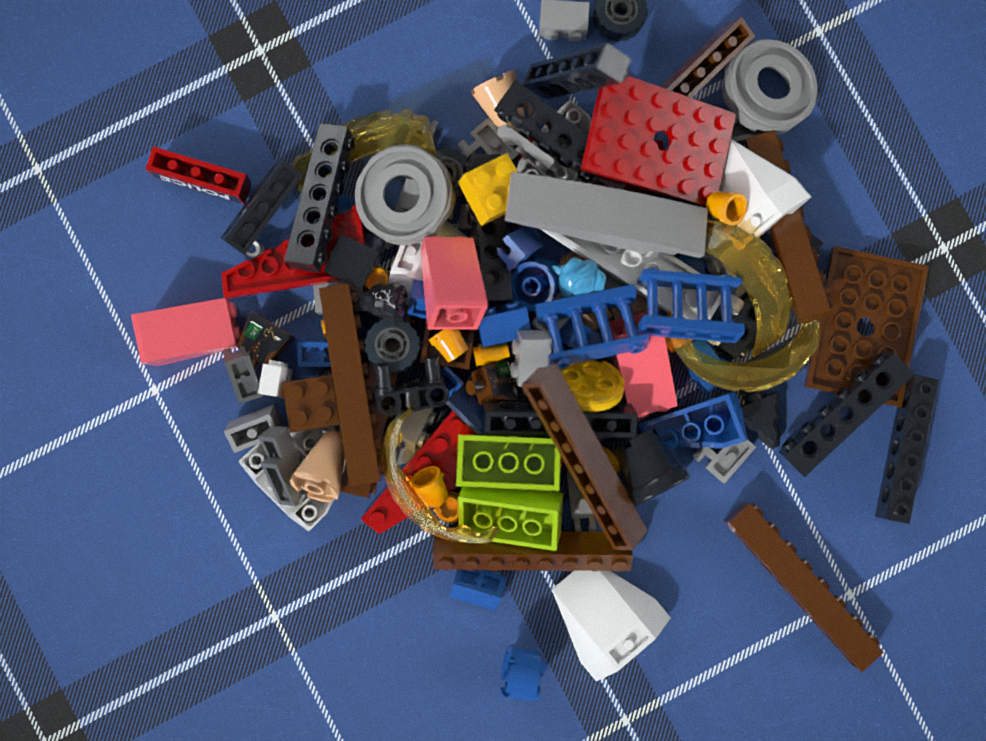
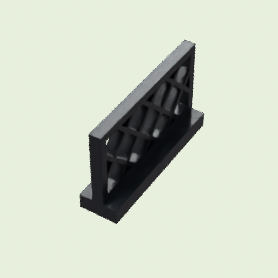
(261, 206)

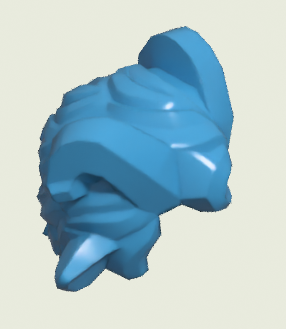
(579, 277)

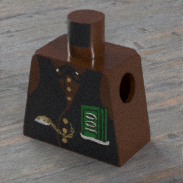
(263, 340)
(494, 383)

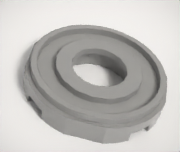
(751, 105)
(426, 216)

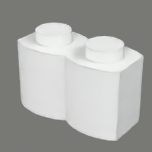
(272, 378)

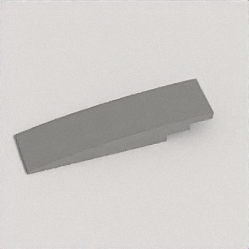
(607, 215)

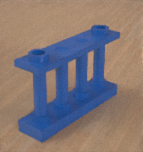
(598, 304)
(678, 325)

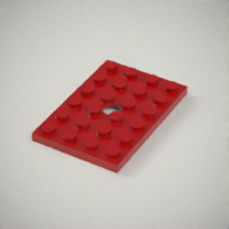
(624, 145)

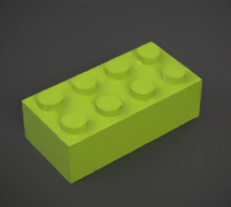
(508, 463)
(521, 515)

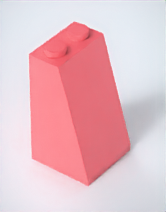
(452, 283)
(186, 331)
(645, 374)

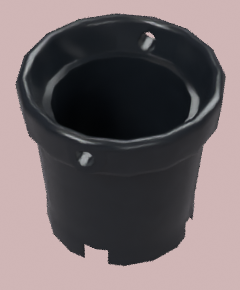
(648, 467)

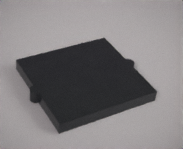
(351, 261)

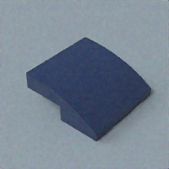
(468, 408)

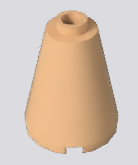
(491, 92)
(322, 469)

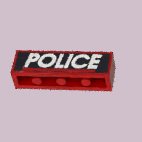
(198, 175)

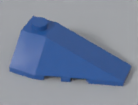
(704, 424)

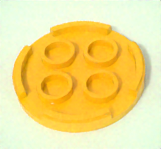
(594, 384)

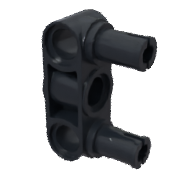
(412, 394)

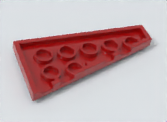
(271, 273)
(437, 451)

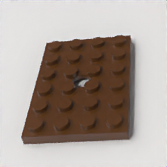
(870, 288)

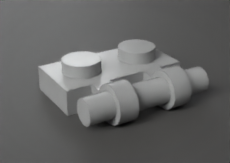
(487, 139)
(726, 460)

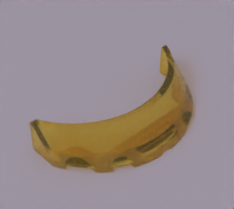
(376, 133)
(760, 275)
(756, 374)
(410, 501)

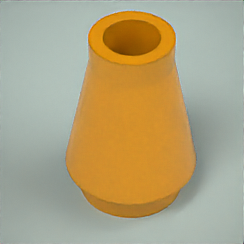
(490, 354)

